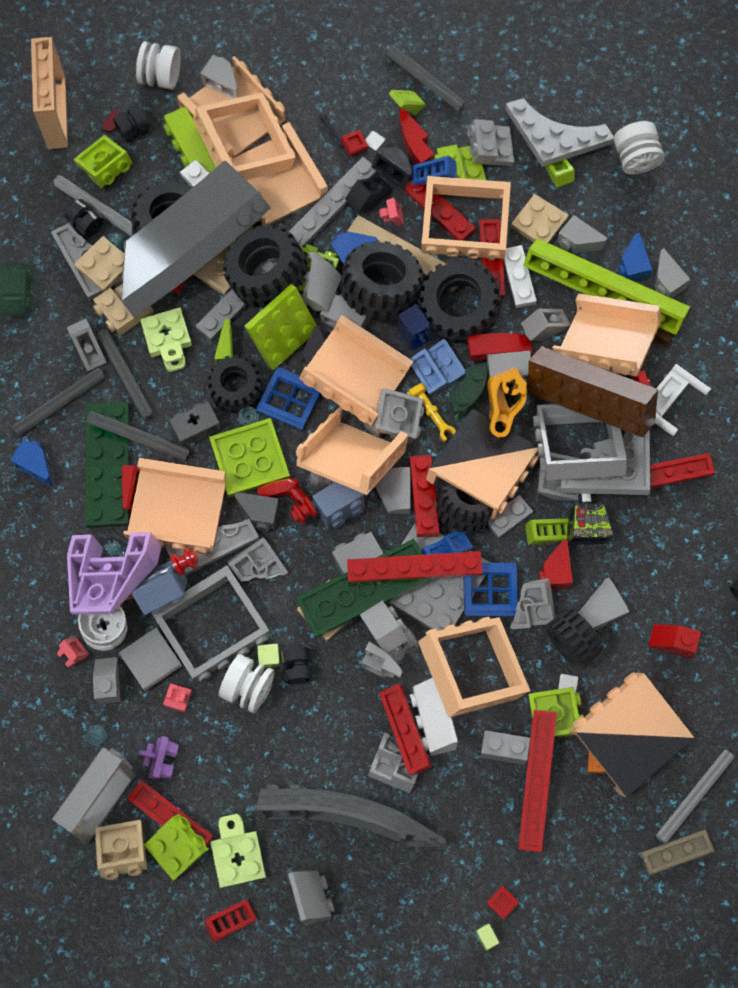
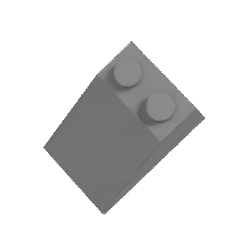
(310, 896)

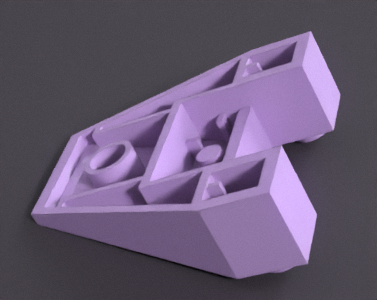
(104, 583)

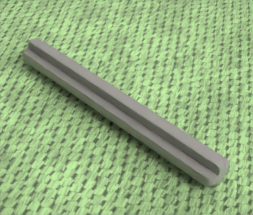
(102, 209)
(695, 796)

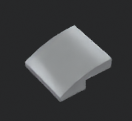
(150, 659)

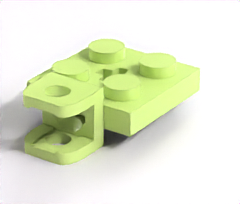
(168, 345)
(235, 841)

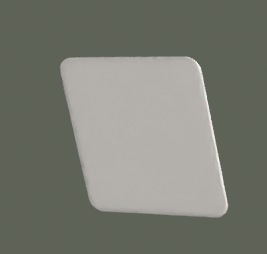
(374, 140)
(568, 681)

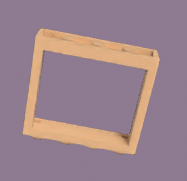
(49, 97)
(216, 149)
(469, 188)
(443, 676)

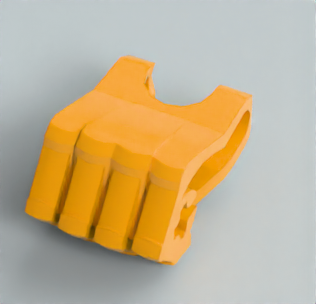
(498, 406)

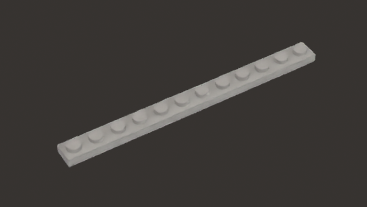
(303, 232)

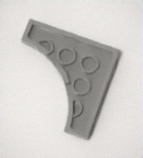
(553, 140)
(73, 248)
(637, 472)
(228, 540)

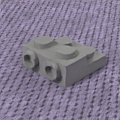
(490, 143)
(398, 414)

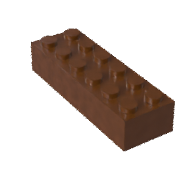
(592, 391)

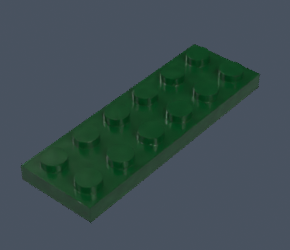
(103, 468)
(342, 602)

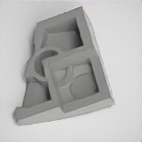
(320, 283)
(395, 490)
(256, 562)
(534, 605)
(604, 605)
(380, 662)
(390, 767)

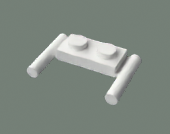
(670, 390)

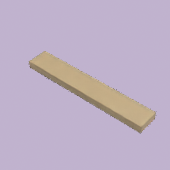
(426, 260)

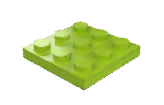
(281, 327)
(249, 456)

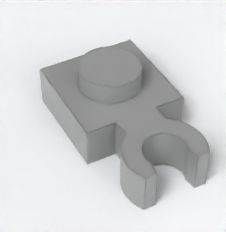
(600, 450)

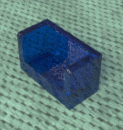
(411, 327)

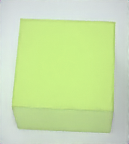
(269, 655)
(487, 937)

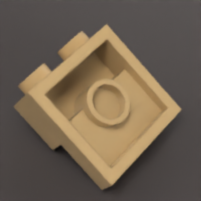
(116, 314)
(120, 849)

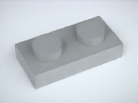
(514, 514)

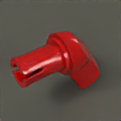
(282, 488)

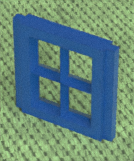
(282, 414)
(492, 609)

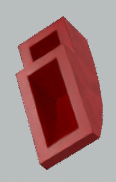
(414, 139)
(496, 343)

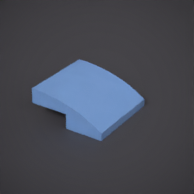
(437, 367)

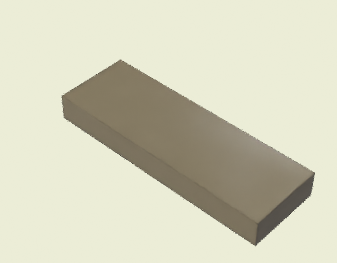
(677, 852)

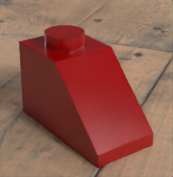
(558, 568)
(675, 639)

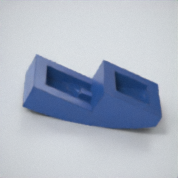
(451, 543)

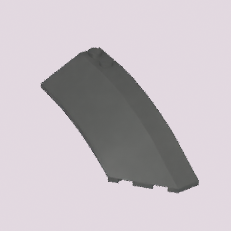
(188, 236)
(344, 809)

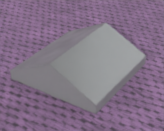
(552, 488)

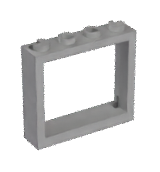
(580, 468)
(193, 595)
(95, 794)

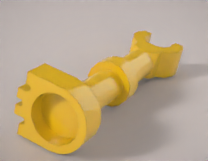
(431, 411)

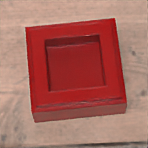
(354, 143)
(502, 902)

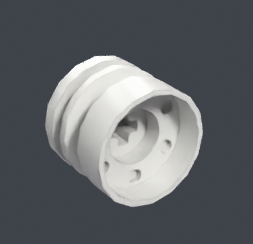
(158, 65)
(639, 147)
(95, 636)
(244, 682)

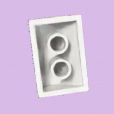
(433, 718)

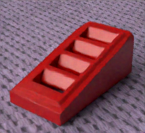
(130, 478)
(208, 923)

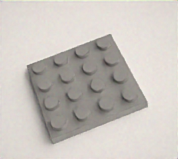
(437, 601)

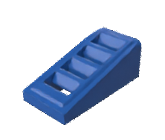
(447, 169)

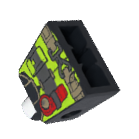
(588, 523)

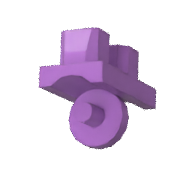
(158, 768)

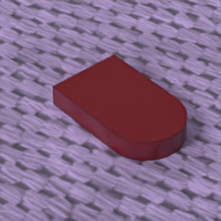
(108, 124)

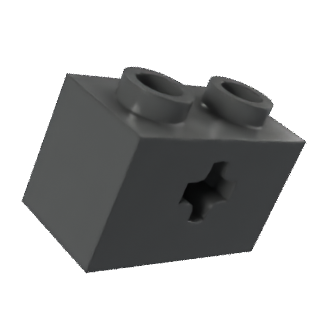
(188, 432)

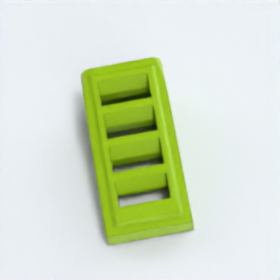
(408, 101)
(561, 176)
(225, 343)
(536, 526)

